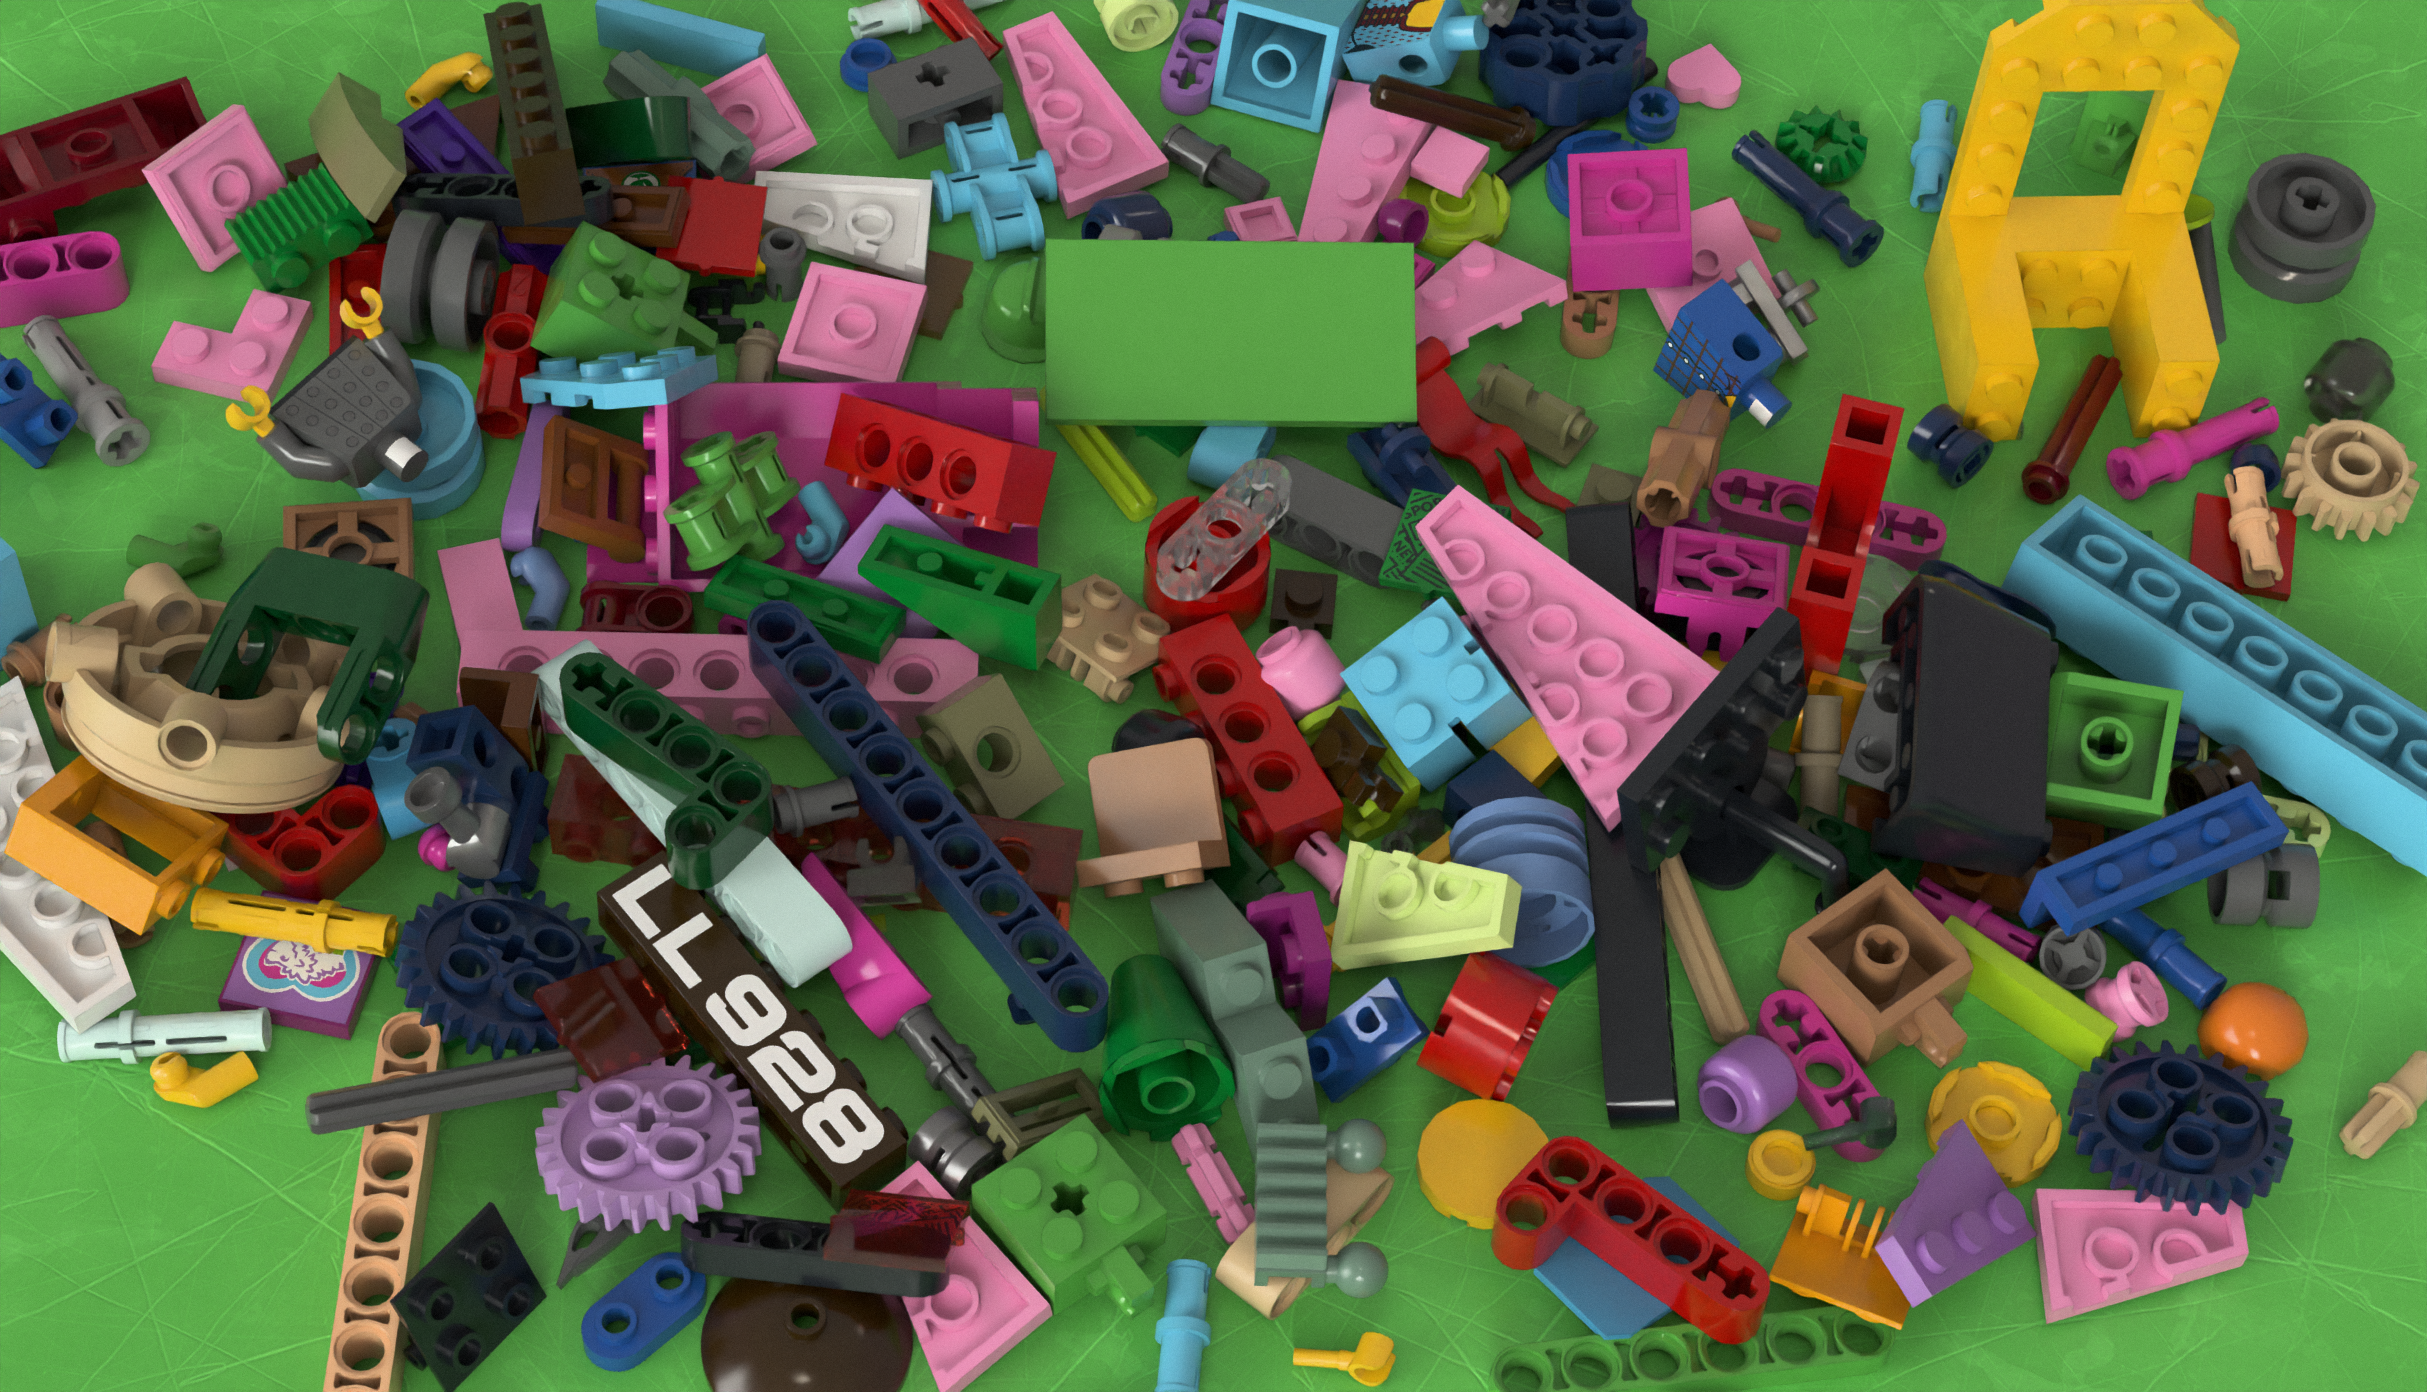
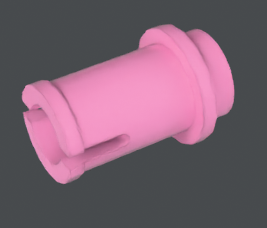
(1324, 863)

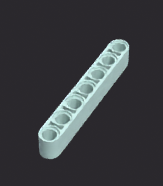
(762, 895)

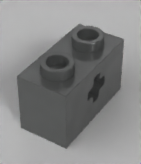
(924, 92)

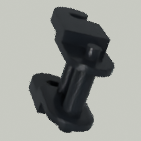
(724, 297)

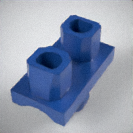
(28, 417)
(1364, 1040)

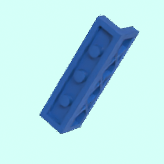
(2154, 860)

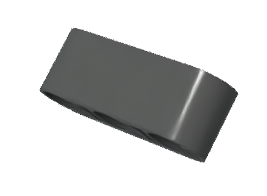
(1335, 522)

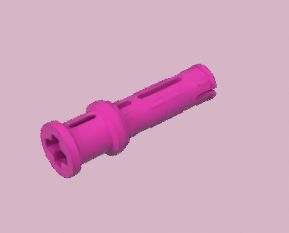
(2172, 453)

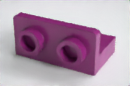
(1296, 953)

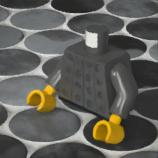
(348, 413)

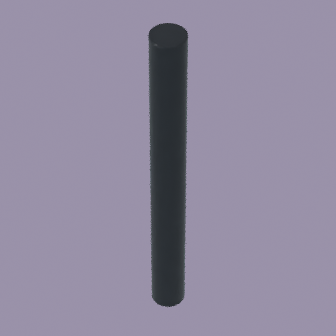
(1546, 145)

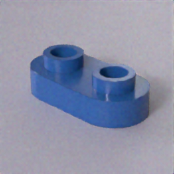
(647, 1308)

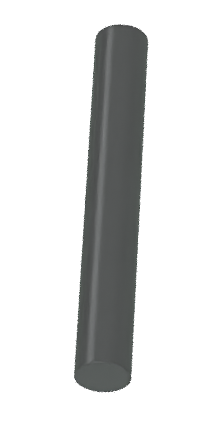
(2205, 258)

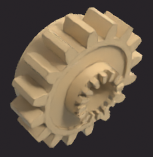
(2350, 478)

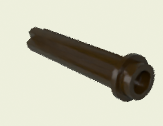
(1509, 127)

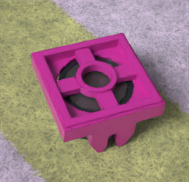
(1719, 587)

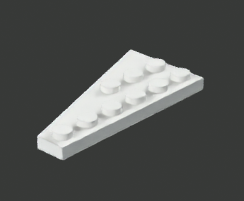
(45, 930)

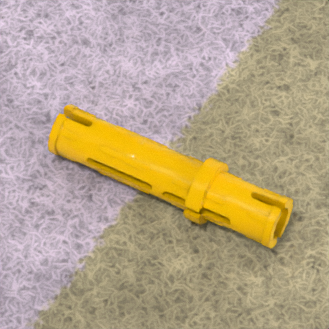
(321, 925)

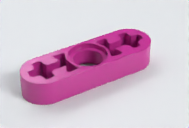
(1819, 1046)

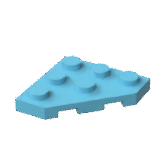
(619, 380)

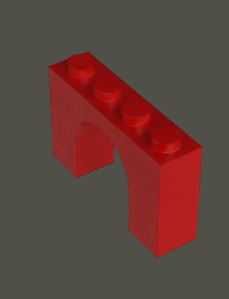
(1842, 528)

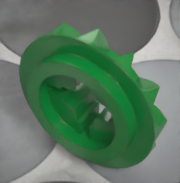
(1834, 161)

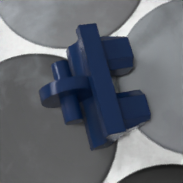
(1398, 462)

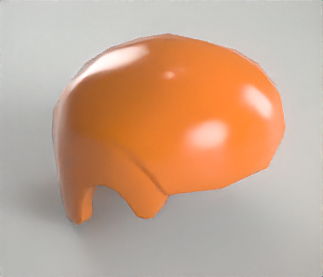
(2255, 1028)

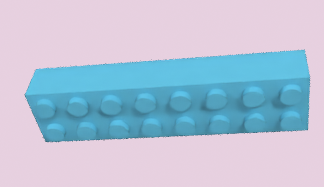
(2241, 671)

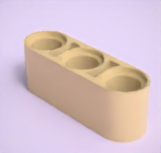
(1350, 1206)

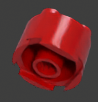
(1239, 592)
(1487, 1025)

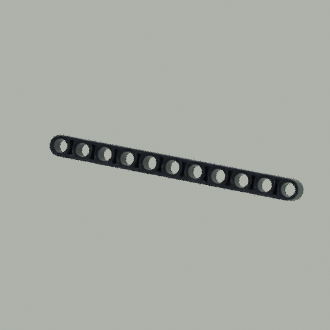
(1625, 900)

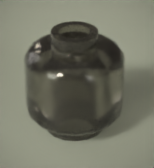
(2349, 381)

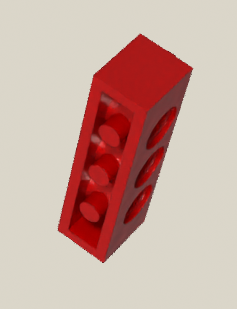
(940, 461)
(1218, 660)

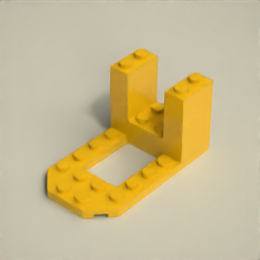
(2081, 259)

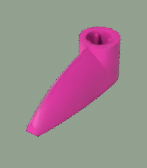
(874, 974)

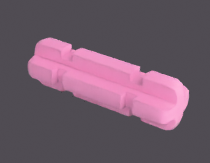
(1213, 1180)

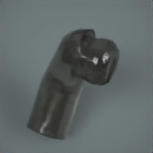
(1414, 829)

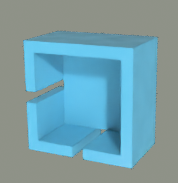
(1426, 684)

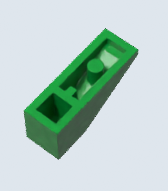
(973, 596)

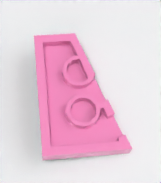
(1479, 291)
(2110, 1249)

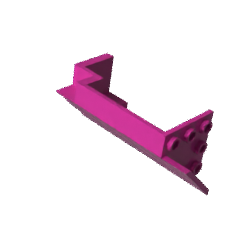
(803, 423)

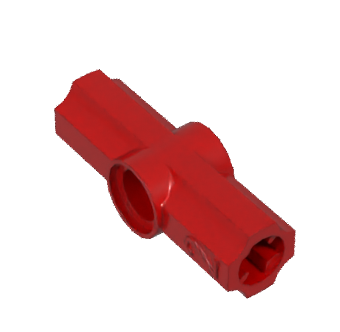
(509, 352)

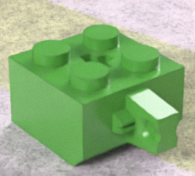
(2110, 131)
(614, 300)
(2132, 719)
(1073, 1219)

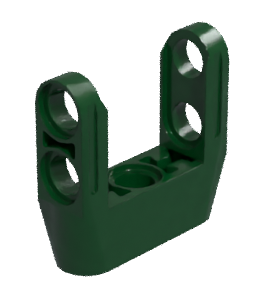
(327, 601)

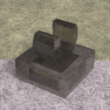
(886, 882)

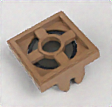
(355, 532)

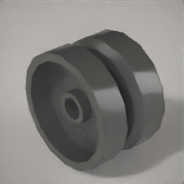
(2301, 228)
(440, 279)

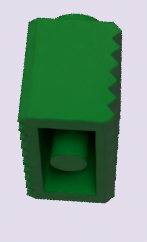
(298, 230)

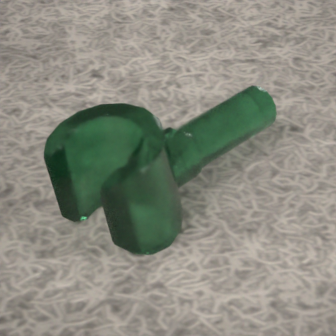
(1874, 1129)

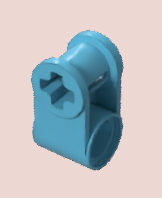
(1225, 449)

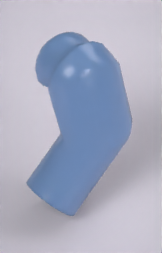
(548, 582)

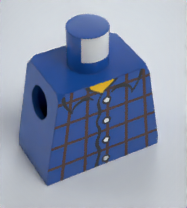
(1727, 351)

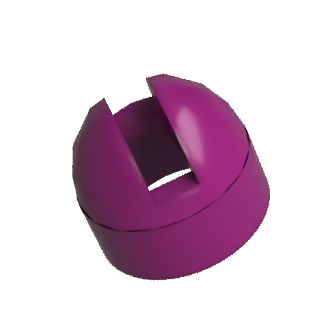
(1403, 221)

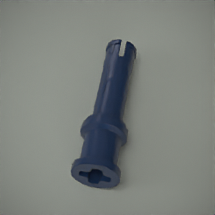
(1824, 211)

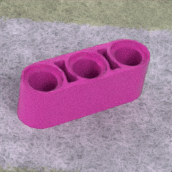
(61, 277)

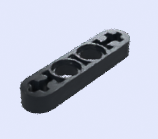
(494, 198)
(790, 1254)

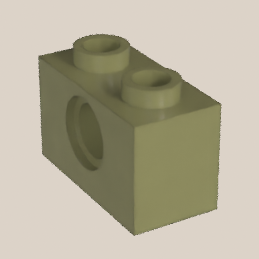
(1020, 765)

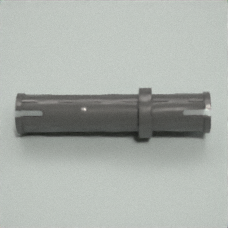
(947, 1063)

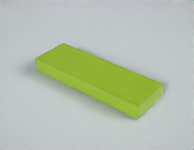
(2033, 999)

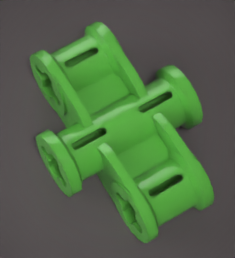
(732, 500)

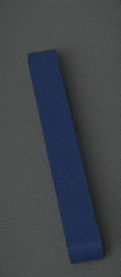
(934, 846)

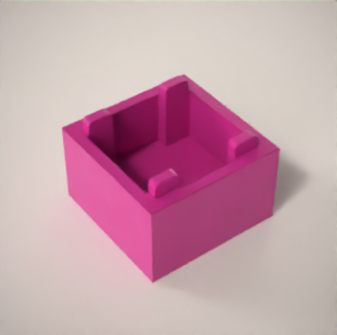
(1630, 220)

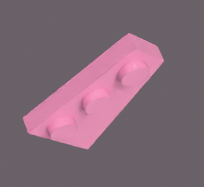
(982, 1308)

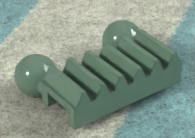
(1293, 1204)

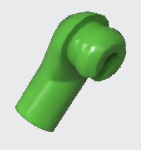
(186, 558)

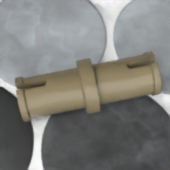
(1820, 753)

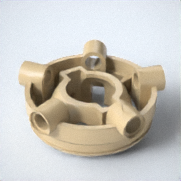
(148, 731)

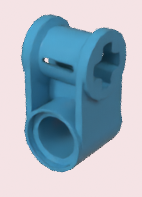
(393, 777)

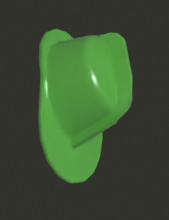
(1016, 308)

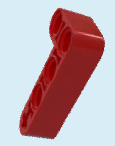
(308, 840)
(1723, 1307)

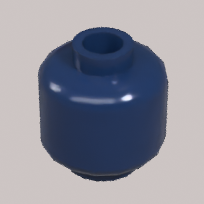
(1131, 210)

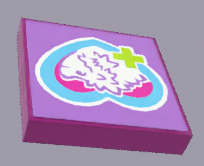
(300, 985)

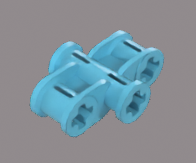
(994, 186)

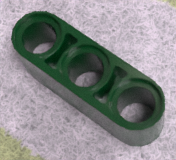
(631, 131)

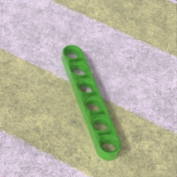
(1695, 1371)

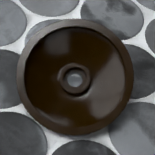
(854, 1347)

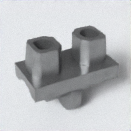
(1757, 296)

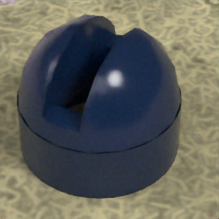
(2262, 457)

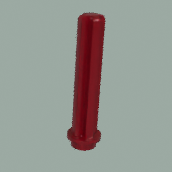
(2048, 476)

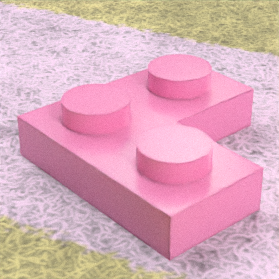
(226, 363)

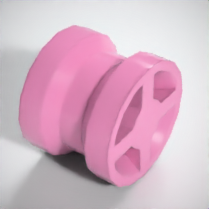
(2129, 999)

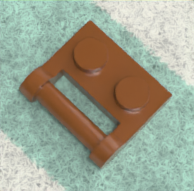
(577, 487)

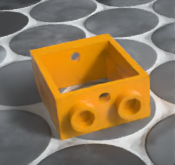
(52, 847)

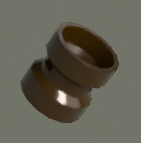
(2221, 772)

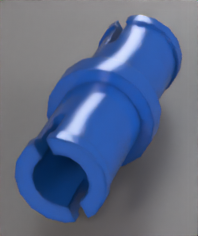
(2167, 956)

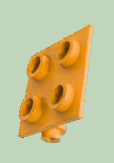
(1837, 1259)

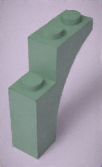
(1233, 986)

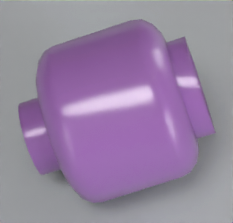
(1747, 1084)

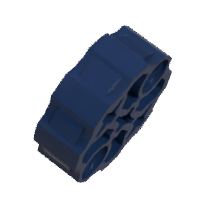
(1566, 59)

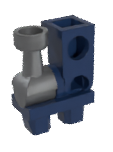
(480, 796)

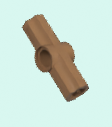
(1683, 458)

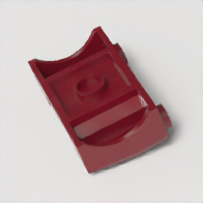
(88, 155)

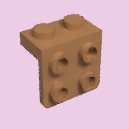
(1155, 817)

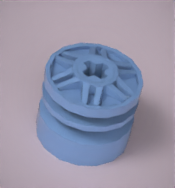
(1545, 853)

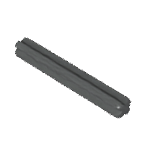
(440, 1090)

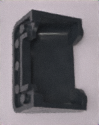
(1967, 731)

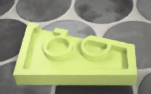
(1419, 909)

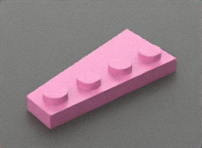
(1079, 117)
(1359, 166)

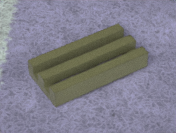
(1030, 1128)

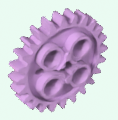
(649, 1144)

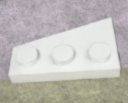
(855, 218)

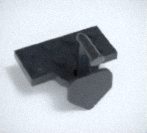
(1704, 781)

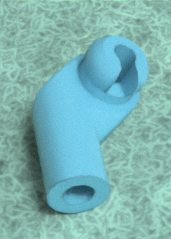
(827, 528)

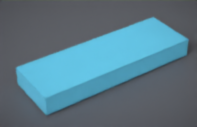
(676, 36)

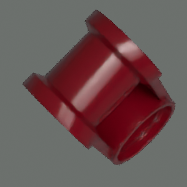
(636, 608)

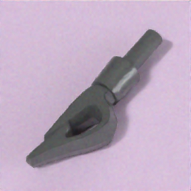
(581, 1260)

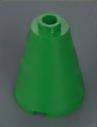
(1159, 1054)

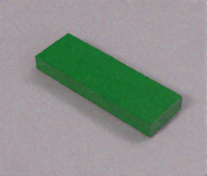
(842, 617)

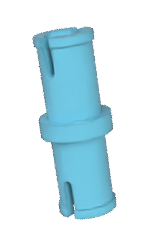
(1933, 155)
(1183, 1327)

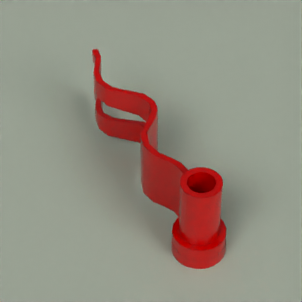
(1464, 436)

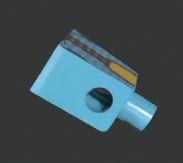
(1412, 40)

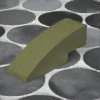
(359, 145)

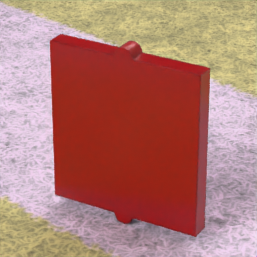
(719, 227)
(2220, 556)

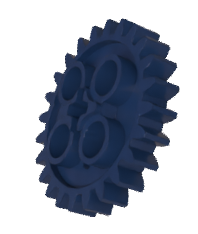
(484, 958)
(2145, 1130)

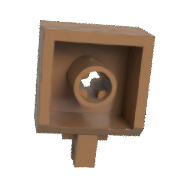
(1881, 972)

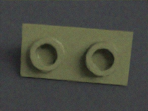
(1539, 419)

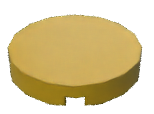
(2004, 1112)
(1473, 1155)

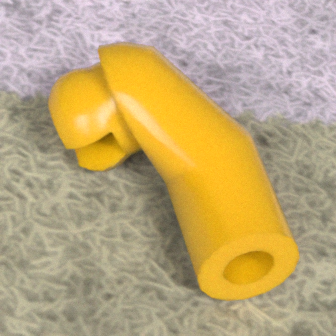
(197, 1086)

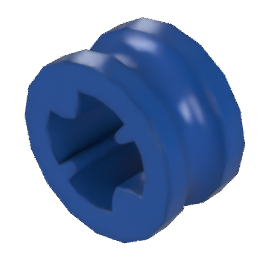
(1648, 128)

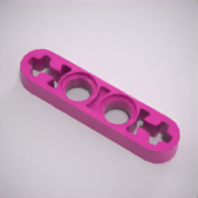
(1773, 525)

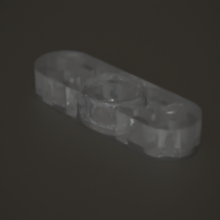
(1221, 554)

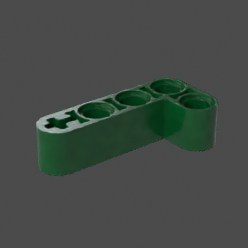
(605, 708)

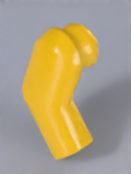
(445, 74)

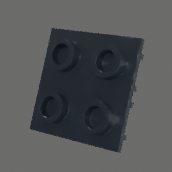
(467, 1300)

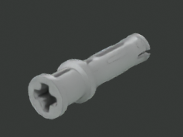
(98, 404)

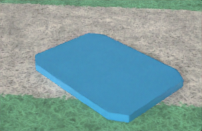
(1603, 1295)

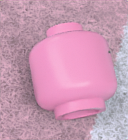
(1301, 670)

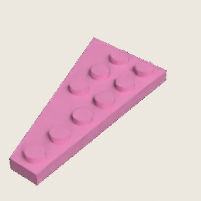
(1576, 654)

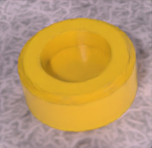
(1779, 1165)

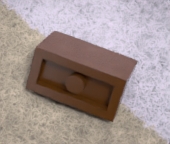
(514, 708)

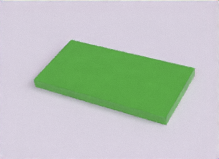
(1229, 333)

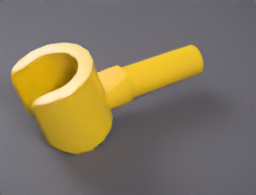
(1367, 1365)

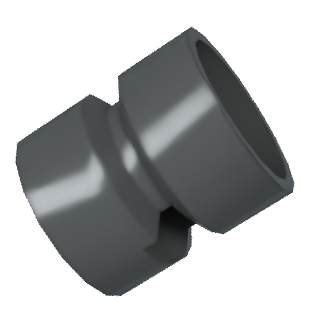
(2293, 889)

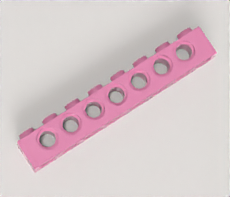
(698, 664)

